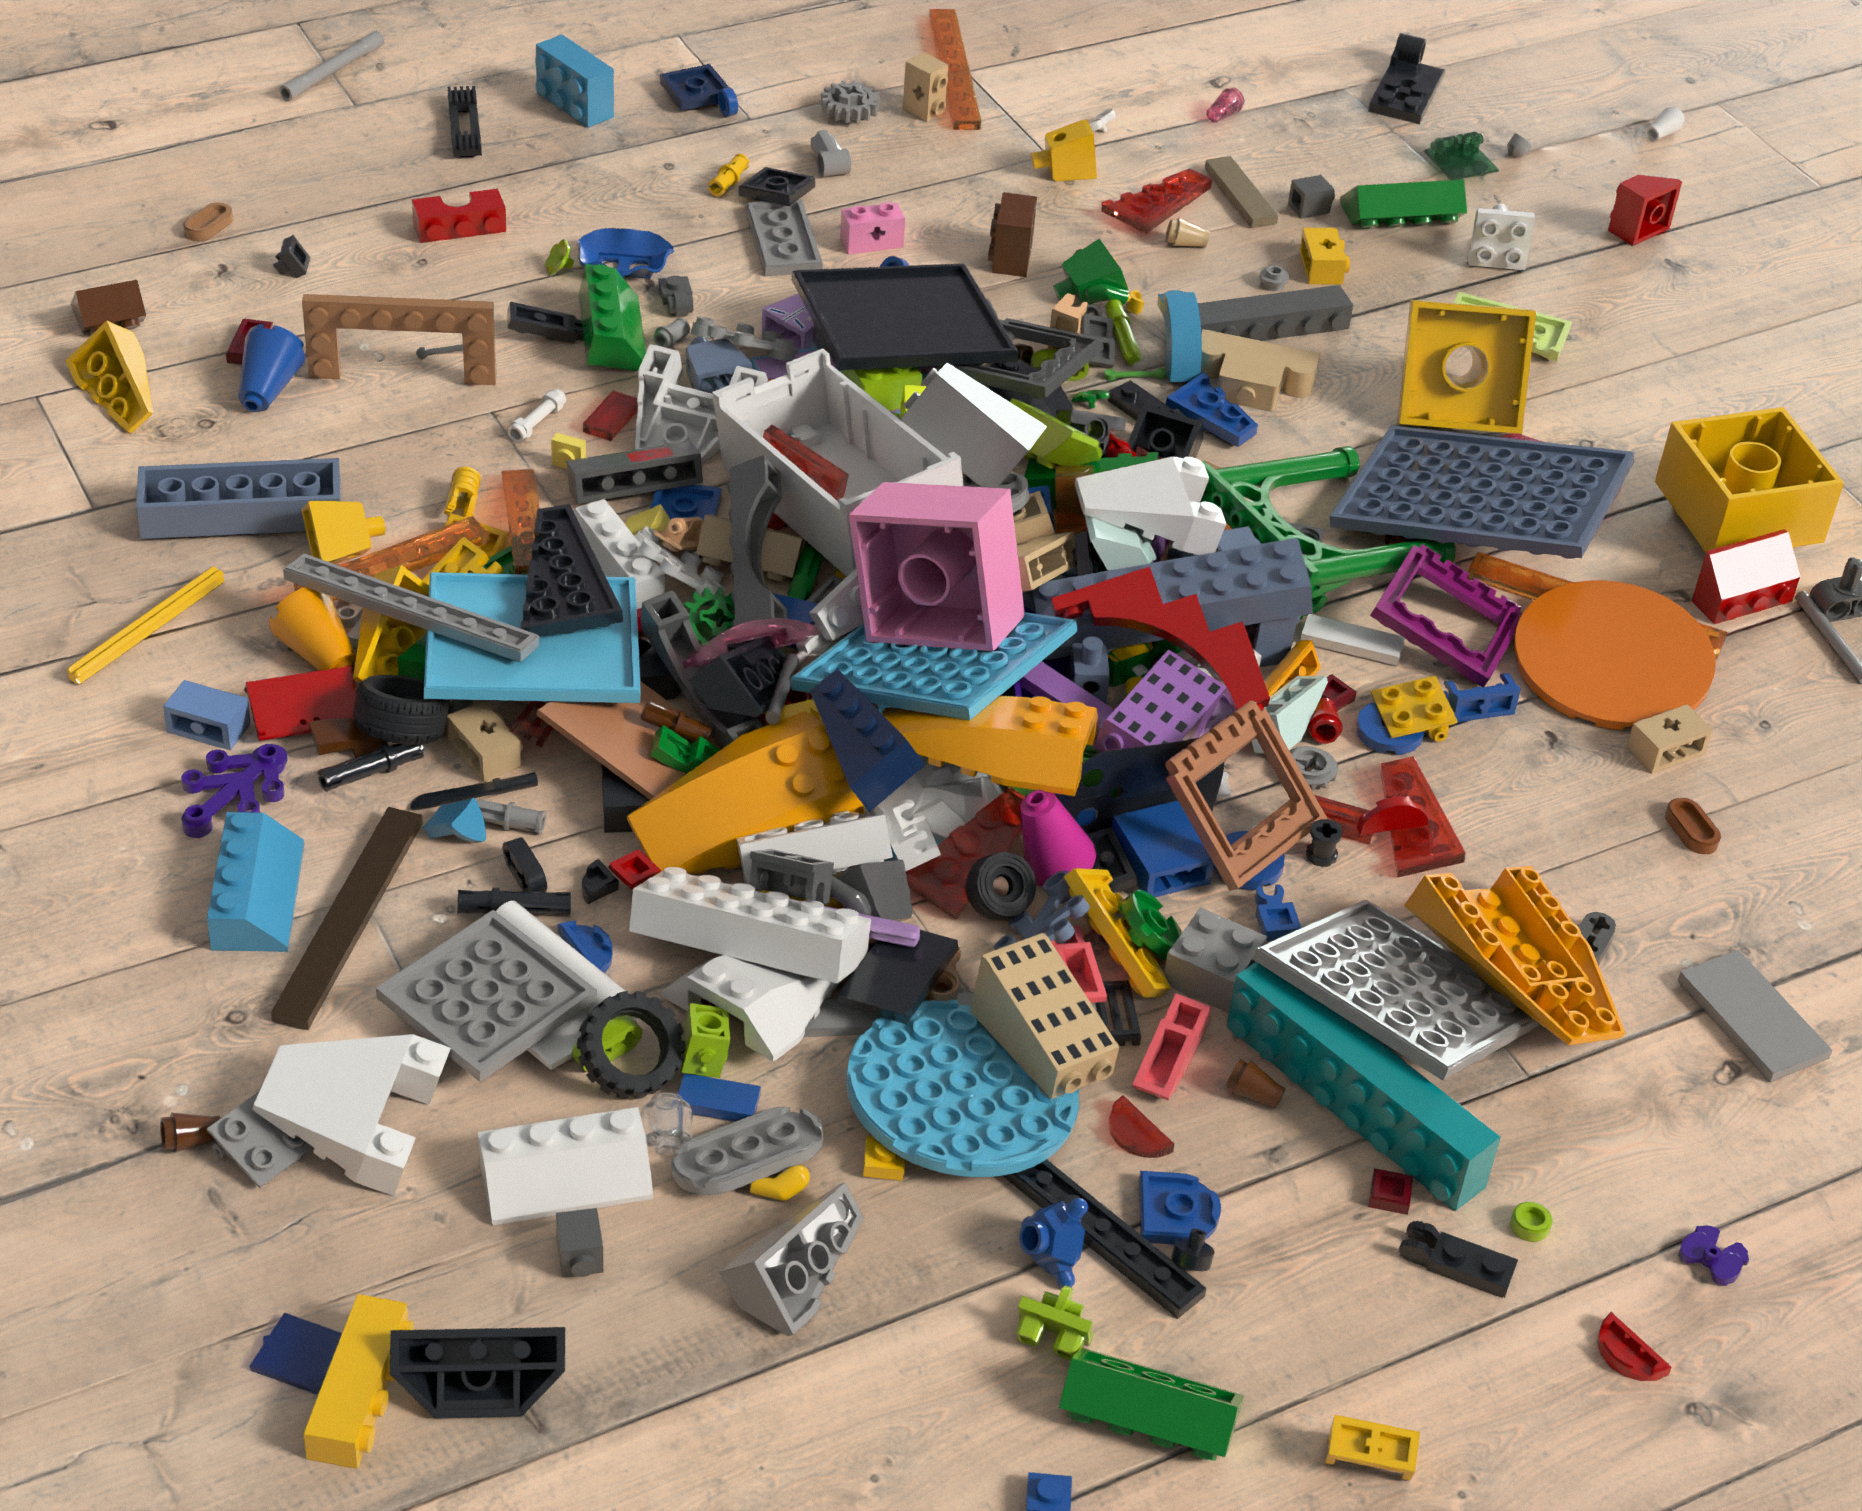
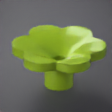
(559, 257)

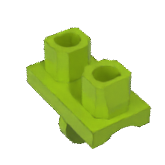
(1058, 1316)

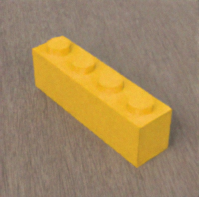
(355, 1384)

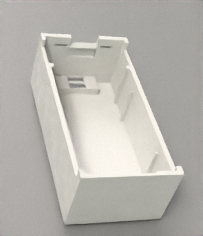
(840, 425)

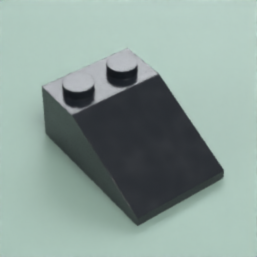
(1166, 433)

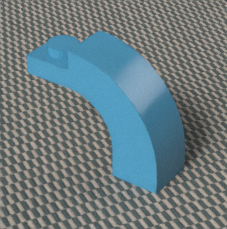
(1182, 335)

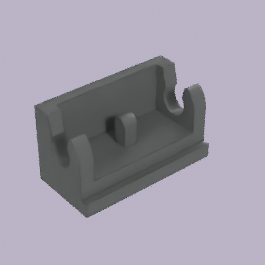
(792, 874)

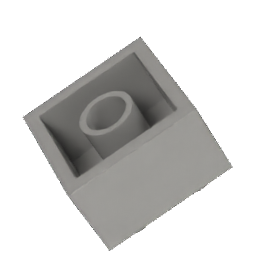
(1210, 957)

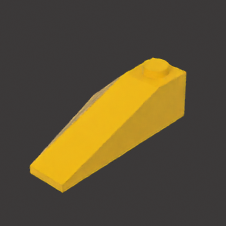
(385, 637)

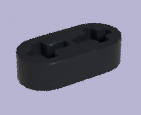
(524, 865)

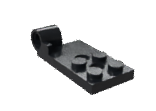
(1407, 84)

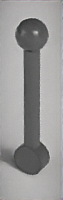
(422, 352)

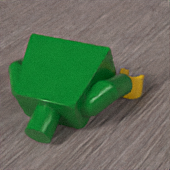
(1097, 277)

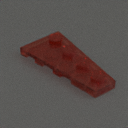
(1158, 201)
(989, 832)
(1422, 846)

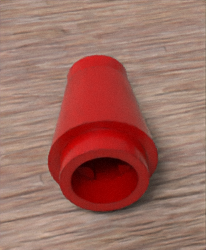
(1325, 723)

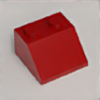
(1643, 207)

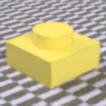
(566, 448)

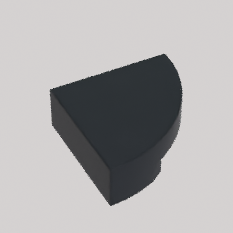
(598, 882)

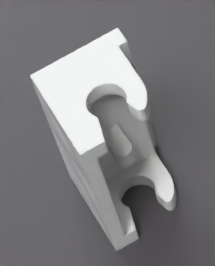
(910, 836)

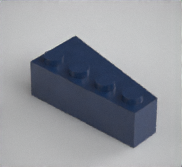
(865, 742)

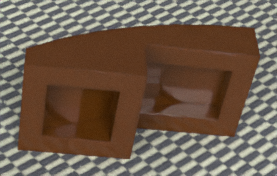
(342, 734)

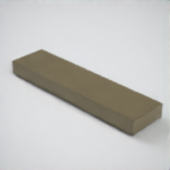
(1241, 191)

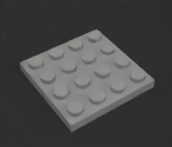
(486, 994)

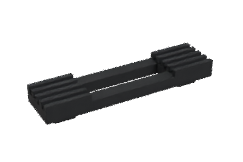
(464, 101)

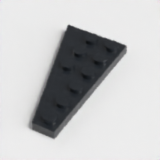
(565, 579)

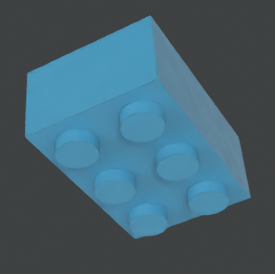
(575, 80)

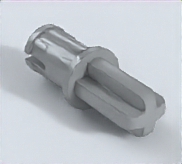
(512, 816)

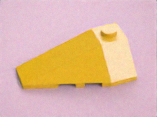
(114, 374)

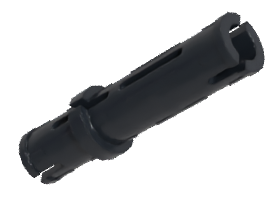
(383, 759)
(533, 901)

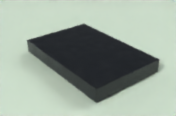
(898, 977)

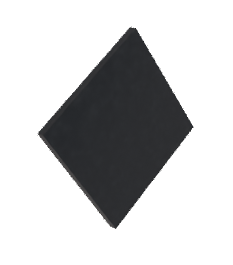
(903, 316)

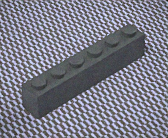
(1279, 314)

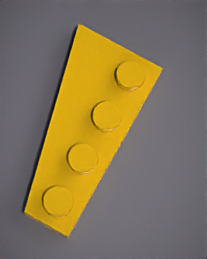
(1109, 922)

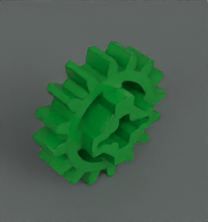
(720, 611)

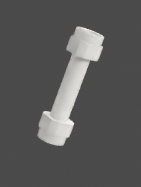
(522, 428)

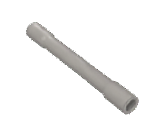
(301, 83)

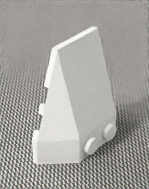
(768, 1000)

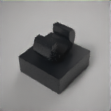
(292, 258)

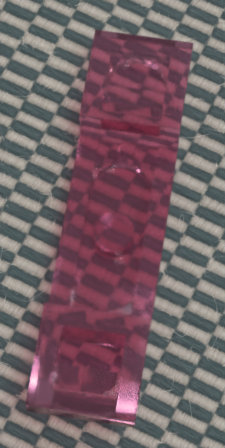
(783, 633)

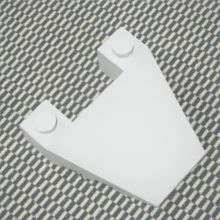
(676, 412)
(1159, 499)
(338, 1092)

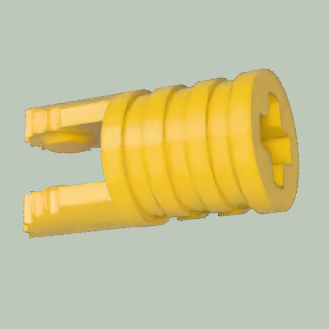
(463, 491)

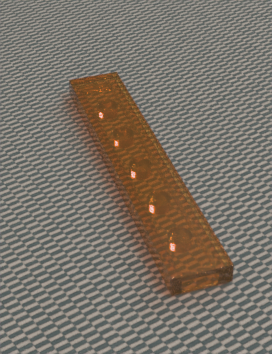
(521, 513)
(420, 550)

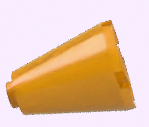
(313, 629)

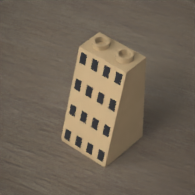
(1043, 1017)

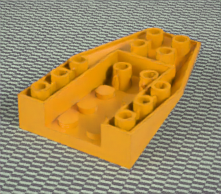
(1523, 949)

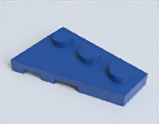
(1208, 404)

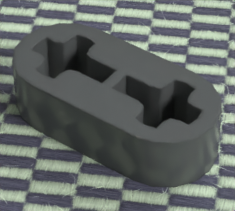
(1602, 941)

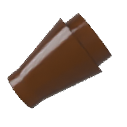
(1254, 1084)
(185, 1130)

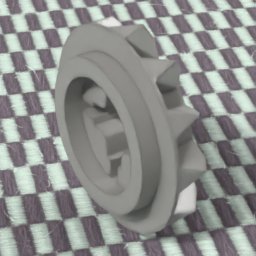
(1324, 765)

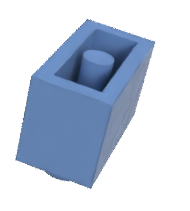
(207, 715)

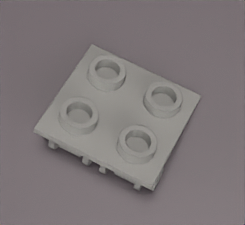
(256, 1143)

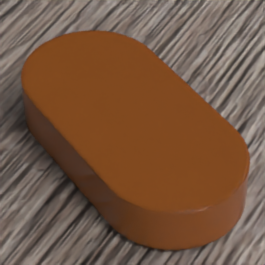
(1692, 826)

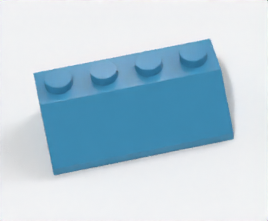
(254, 885)

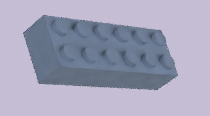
(232, 496)

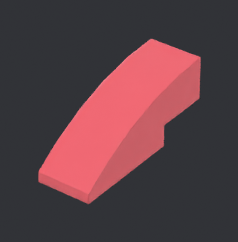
(1083, 965)
(1173, 1047)

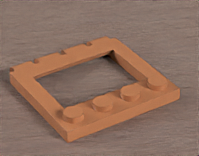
(1274, 834)

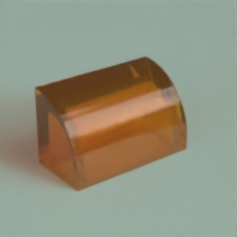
(1068, 509)

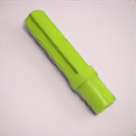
(1123, 331)

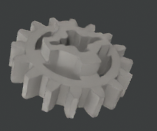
(850, 101)

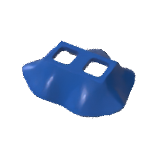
(625, 248)

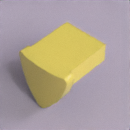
(654, 518)

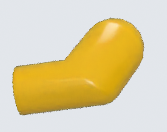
(784, 1185)

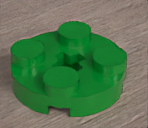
(1148, 924)

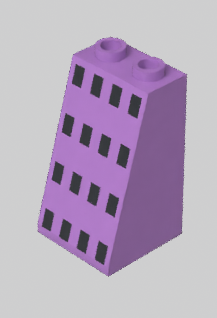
(1164, 707)

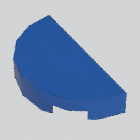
(589, 942)

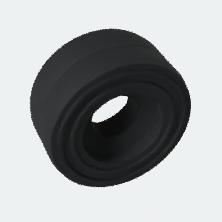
(1020, 882)

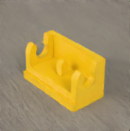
(1373, 1445)

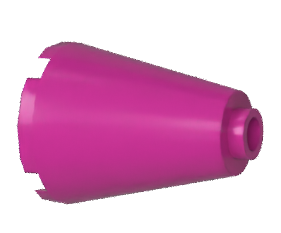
(1053, 837)

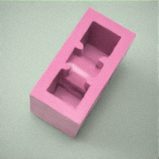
(872, 228)

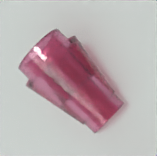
(1226, 104)

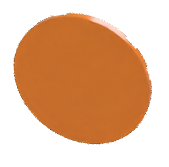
(1612, 653)

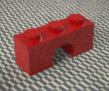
(439, 221)

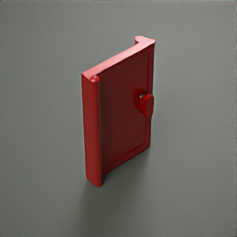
(286, 701)

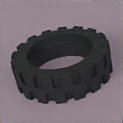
(663, 1025)

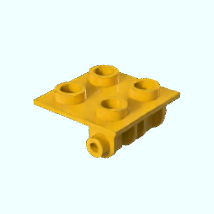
(1415, 708)

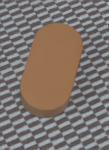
(208, 221)

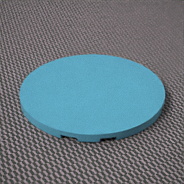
(953, 1095)

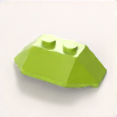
(1059, 441)

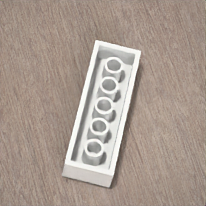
(750, 924)

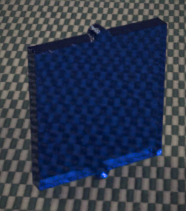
(297, 1353)

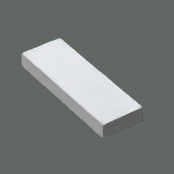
(1353, 639)

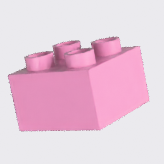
(937, 565)

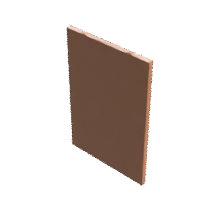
(617, 738)

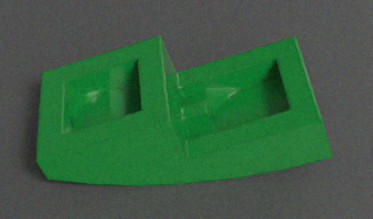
(678, 752)

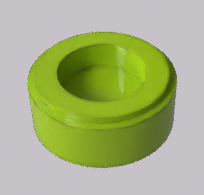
(1531, 1221)

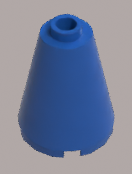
(268, 365)

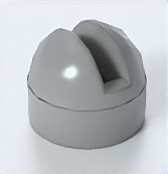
(1518, 146)

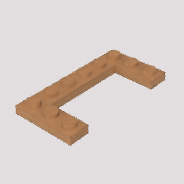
(328, 313)

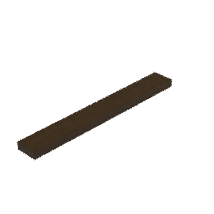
(346, 919)

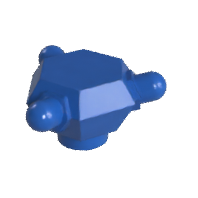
(1055, 1238)

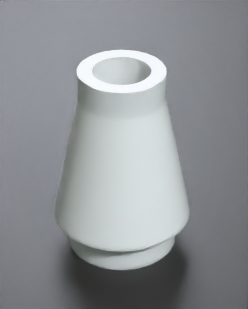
(1667, 123)

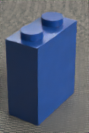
(1163, 849)

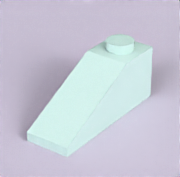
(1294, 707)

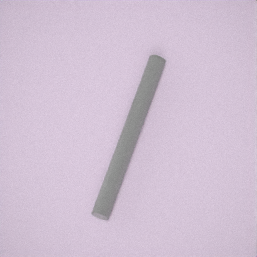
(1830, 634)

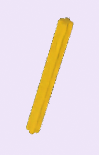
(145, 625)

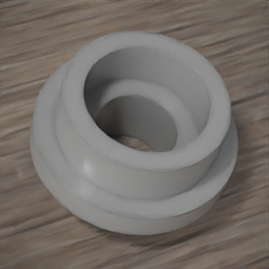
(1274, 278)

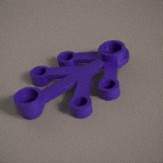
(265, 760)

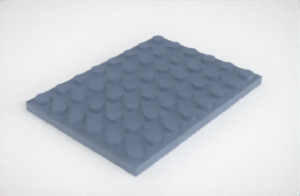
(1484, 491)

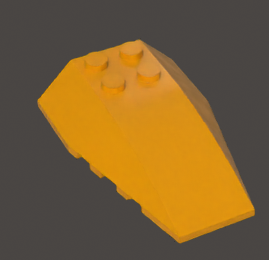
(1012, 739)
(746, 788)

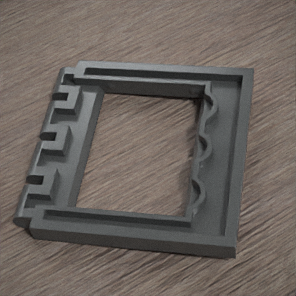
(1073, 354)

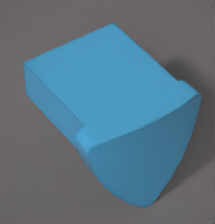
(458, 818)

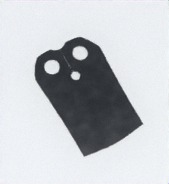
(1141, 776)

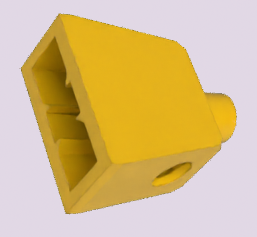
(1068, 153)
(339, 529)

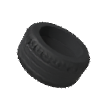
(396, 710)

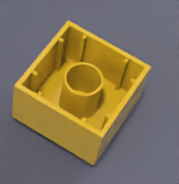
(1748, 478)

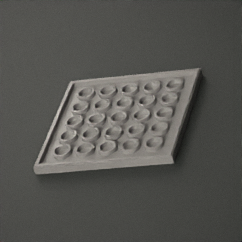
(1398, 987)

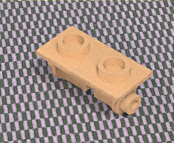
(681, 534)

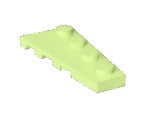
(1549, 331)

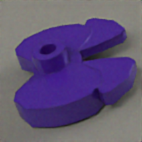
(1724, 1264)

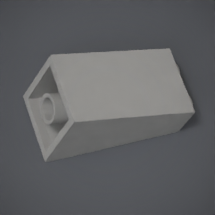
(972, 422)

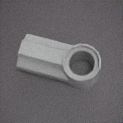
(830, 157)

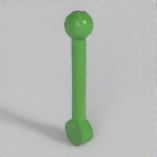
(1111, 374)

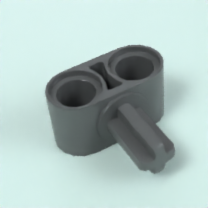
(1841, 596)

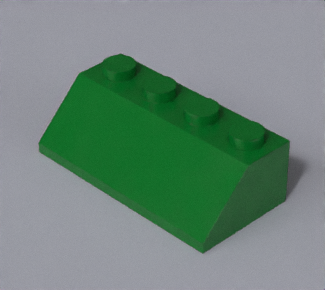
(1405, 202)
(610, 319)
(1151, 1403)

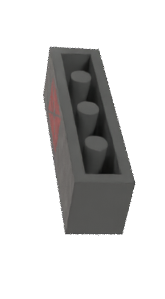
(634, 472)

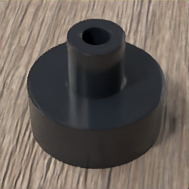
(1193, 1251)

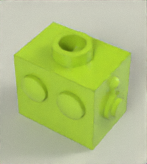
(706, 1040)

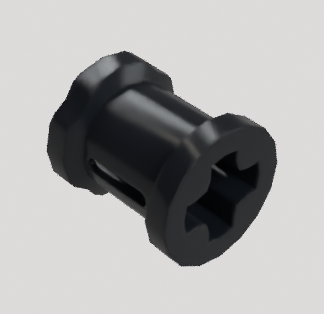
(1325, 837)

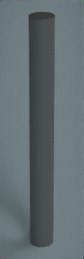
(782, 689)

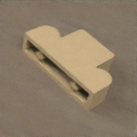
(1256, 370)
(1045, 559)

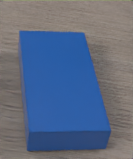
(719, 1097)

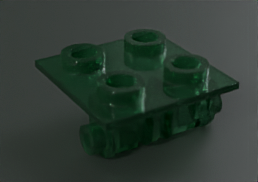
(1460, 156)

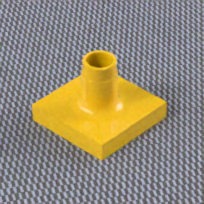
(1495, 386)

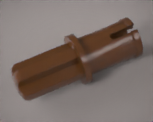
(677, 722)

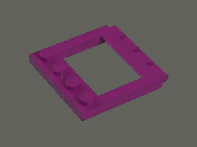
(1422, 631)

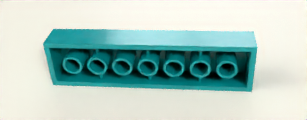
(1365, 1085)

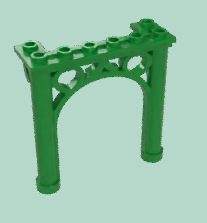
(1326, 565)

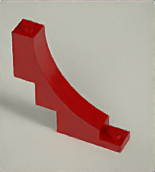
(1136, 604)

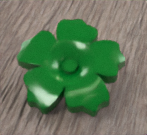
(1090, 396)

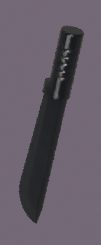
(496, 786)

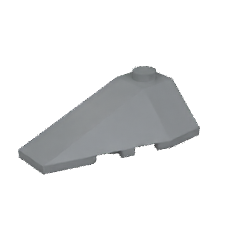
(792, 1264)

